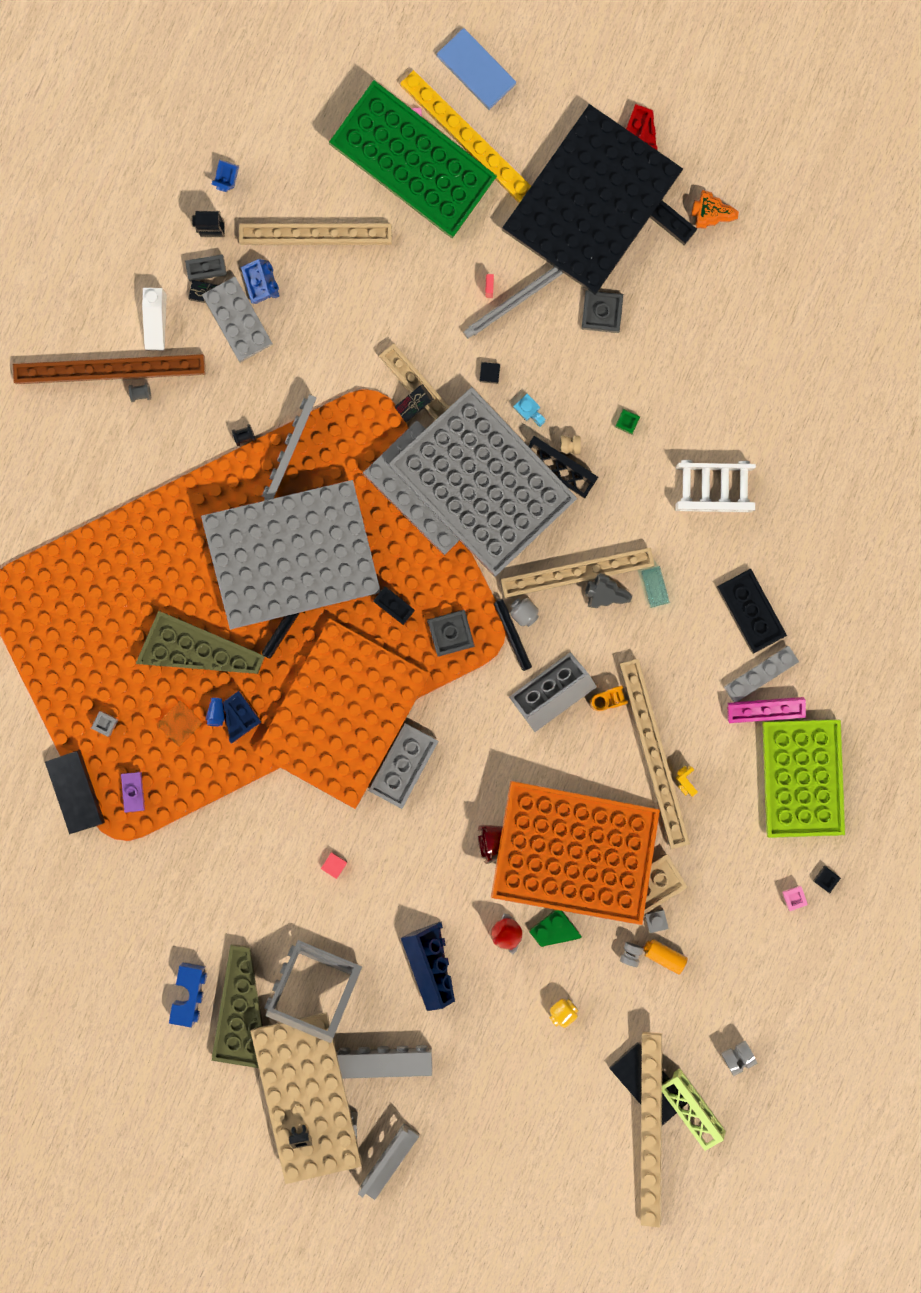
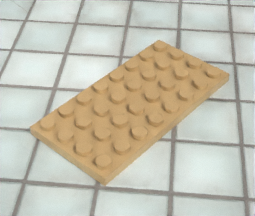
(306, 1089)

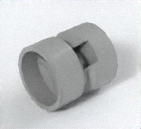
(739, 1058)

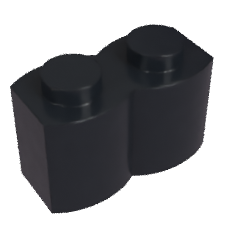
(209, 223)

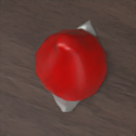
(507, 933)

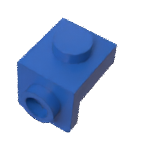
(225, 176)

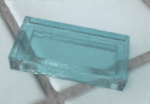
(655, 587)

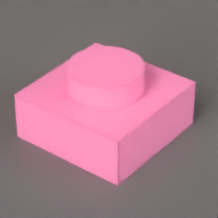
(794, 898)

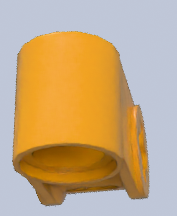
(612, 698)

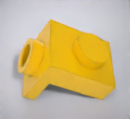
(685, 785)

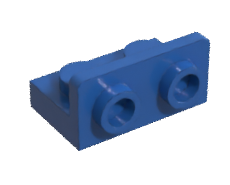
(260, 281)

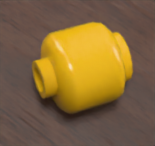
(563, 1013)

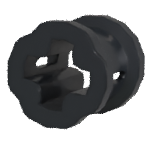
(243, 435)

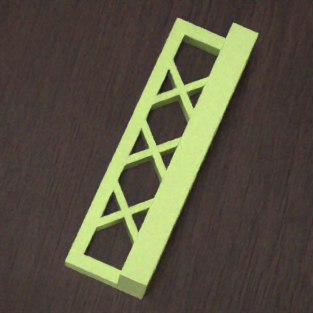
(699, 1107)

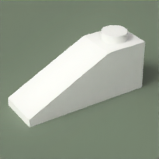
(154, 318)

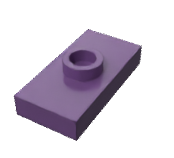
(133, 792)

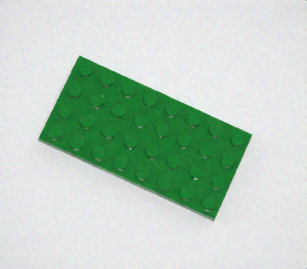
(412, 159)

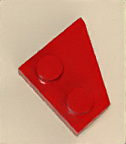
(642, 125)

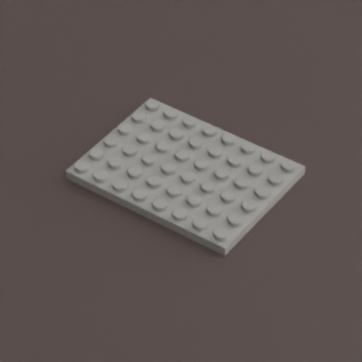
(482, 481)
(290, 554)

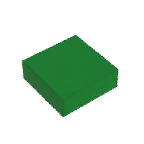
(627, 421)

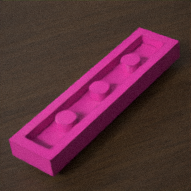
(766, 710)

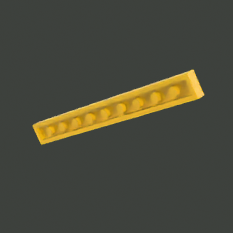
(465, 135)

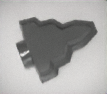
(605, 592)

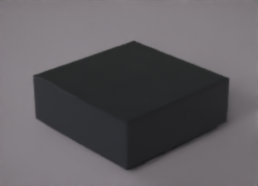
(489, 372)
(826, 879)

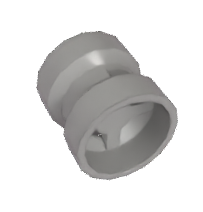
(632, 957)

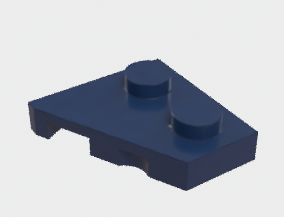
(239, 716)

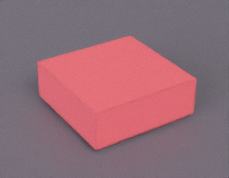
(489, 285)
(334, 865)

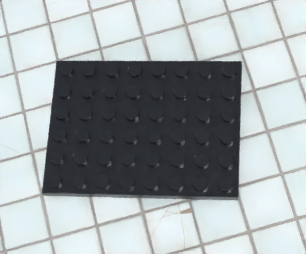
(592, 199)

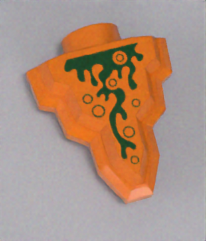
(711, 211)

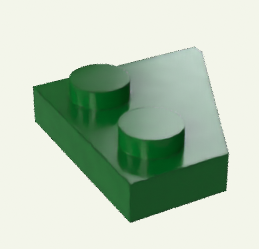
(554, 930)

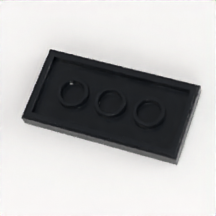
(751, 611)
(74, 792)
(629, 1072)

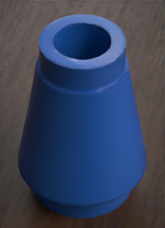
(215, 713)

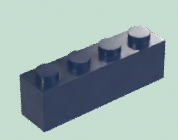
(430, 966)

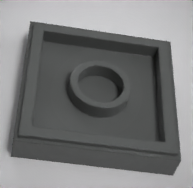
(602, 312)
(451, 633)

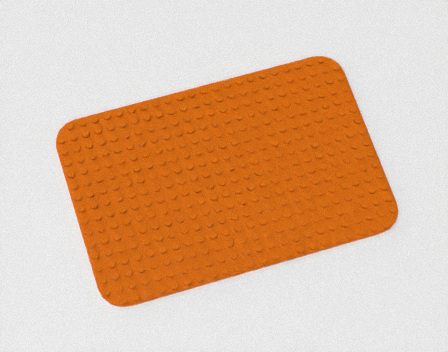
(88, 600)

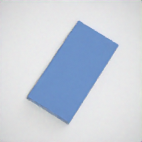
(476, 69)

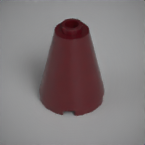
(489, 842)

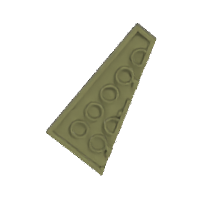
(187, 646)
(238, 1011)

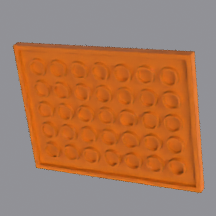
(342, 713)
(575, 853)

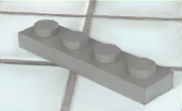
(761, 674)

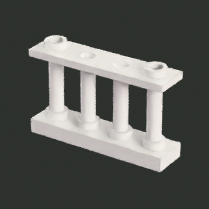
(724, 503)

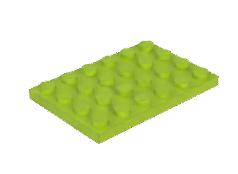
(803, 778)

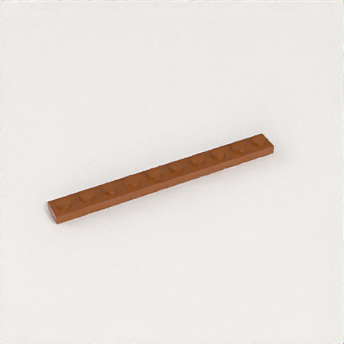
(109, 369)

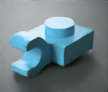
(528, 409)

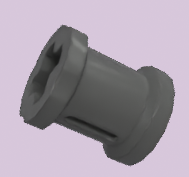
(139, 392)

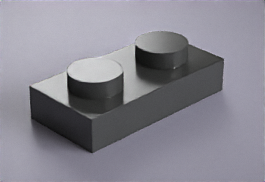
(206, 267)

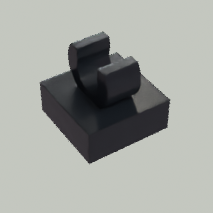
(300, 1140)

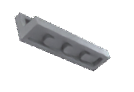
(388, 1162)

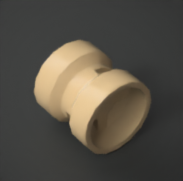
(570, 444)

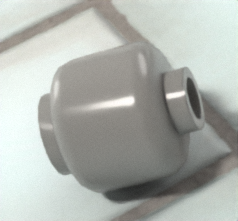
(524, 612)

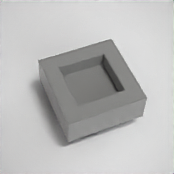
(104, 723)
(656, 921)

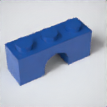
(185, 1012)

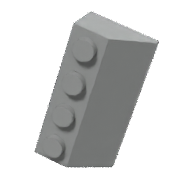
(553, 692)

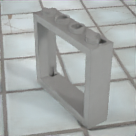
(325, 958)

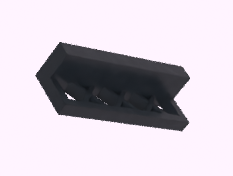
(567, 464)

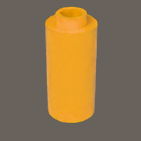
(665, 956)

